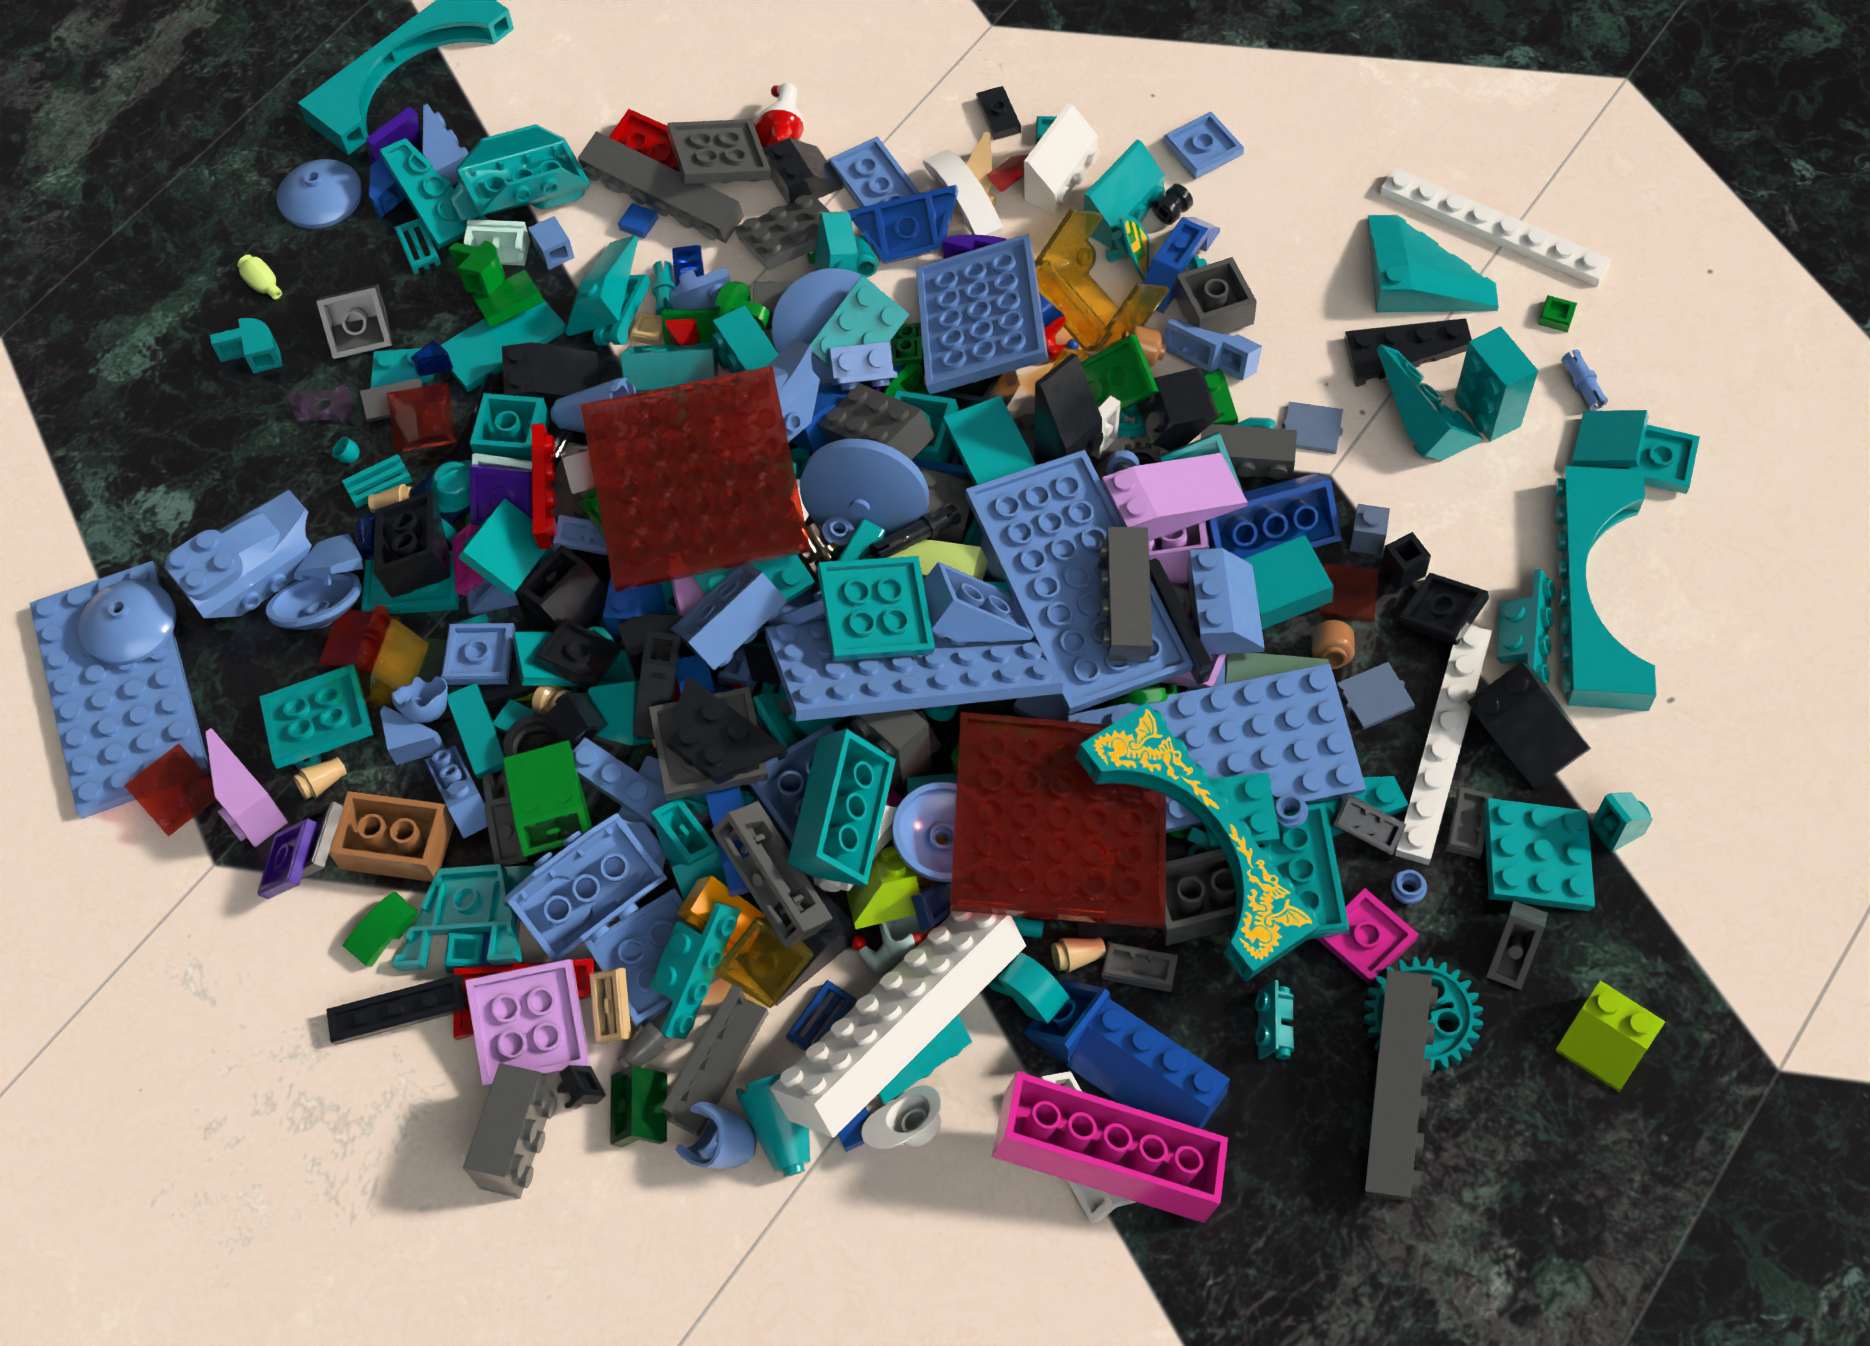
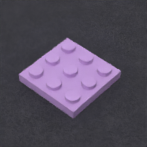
(528, 1019)

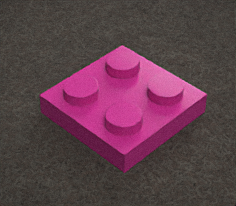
(1374, 938)

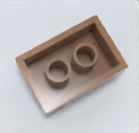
(392, 836)

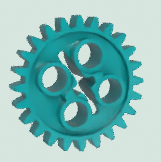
(1445, 1044)

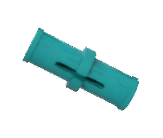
(662, 285)

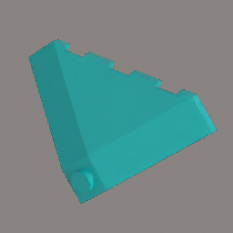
(1420, 275)

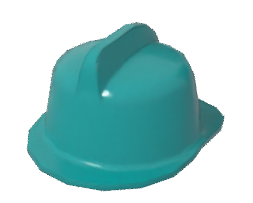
(452, 485)

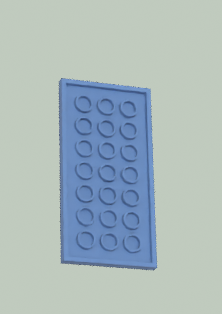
(1046, 542)
(947, 677)
(109, 715)
(1259, 725)

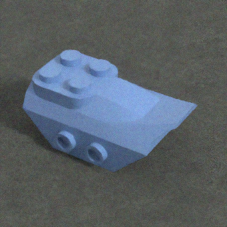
(796, 386)
(243, 562)
(588, 884)

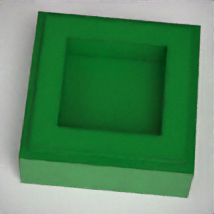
(1557, 313)

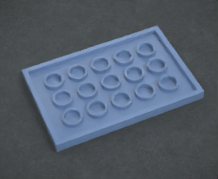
(980, 314)

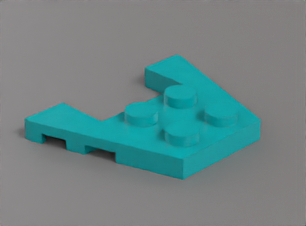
(464, 902)

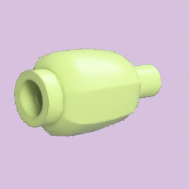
(258, 276)

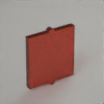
(1352, 593)

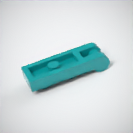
(617, 332)

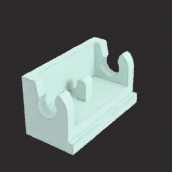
(508, 237)

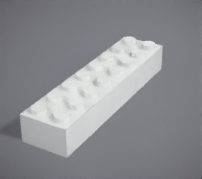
(896, 1020)

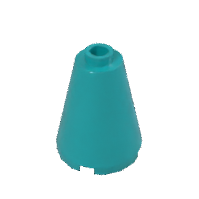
(782, 1140)

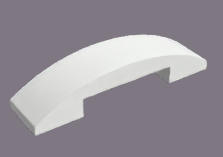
(972, 199)

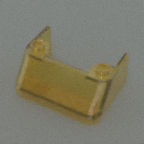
(1065, 282)

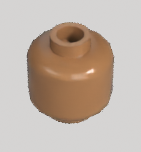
(1150, 342)
(1334, 642)

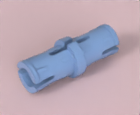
(1584, 380)

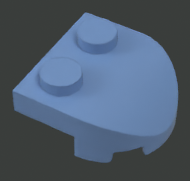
(698, 291)

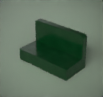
(637, 1106)

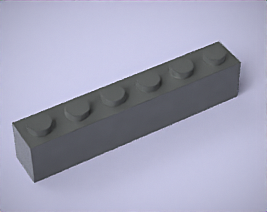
(660, 187)
(1398, 1086)

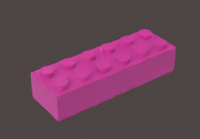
(1111, 1147)

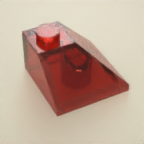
(422, 417)

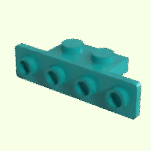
(1525, 627)
(690, 966)

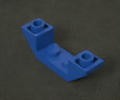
(1177, 252)

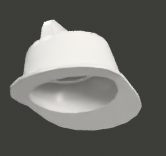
(906, 1121)

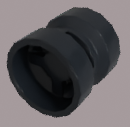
(1176, 201)

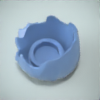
(421, 700)

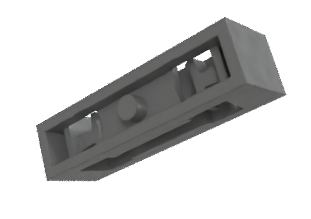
(769, 874)

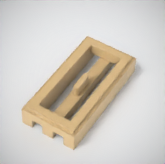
(615, 1005)

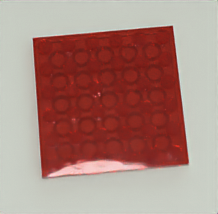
(694, 478)
(1047, 838)

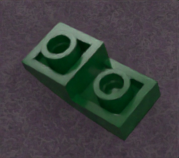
(907, 345)

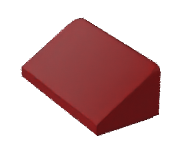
(1008, 172)

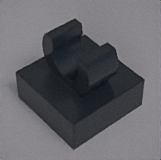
(581, 1085)

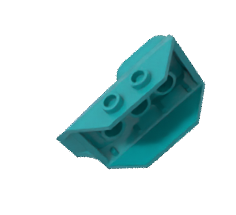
(518, 171)

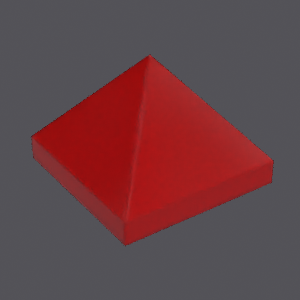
(682, 331)

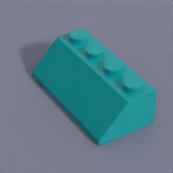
(842, 809)

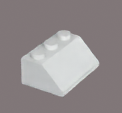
(1060, 160)

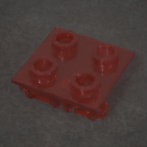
(357, 638)
(172, 789)

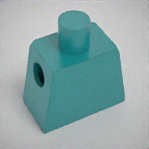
(618, 707)

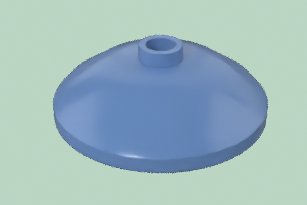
(319, 193)
(313, 604)
(135, 631)
(917, 823)

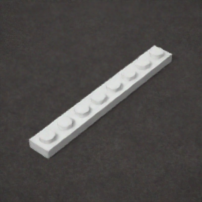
(1496, 227)
(1443, 746)

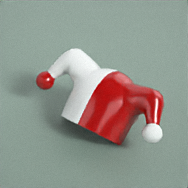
(781, 118)

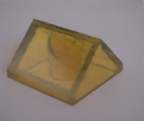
(397, 662)
(762, 963)

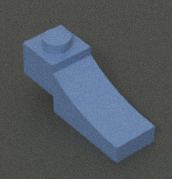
(1212, 350)

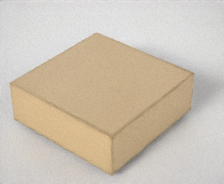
(647, 329)

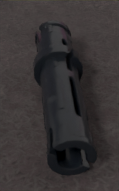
(926, 528)

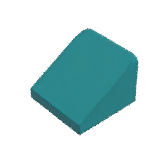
(463, 951)

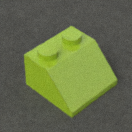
(887, 891)
(1609, 1036)

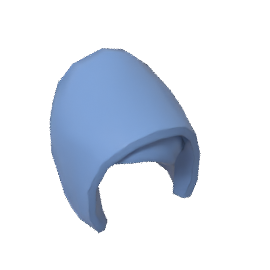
(726, 1141)

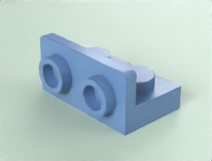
(861, 364)

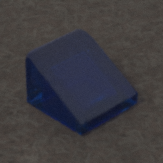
(431, 360)

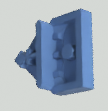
(330, 557)

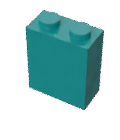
(1289, 581)

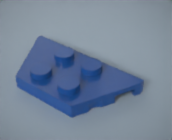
(907, 224)

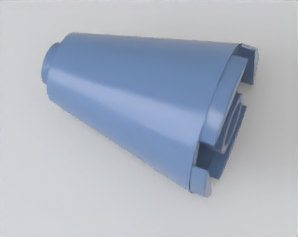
(567, 410)

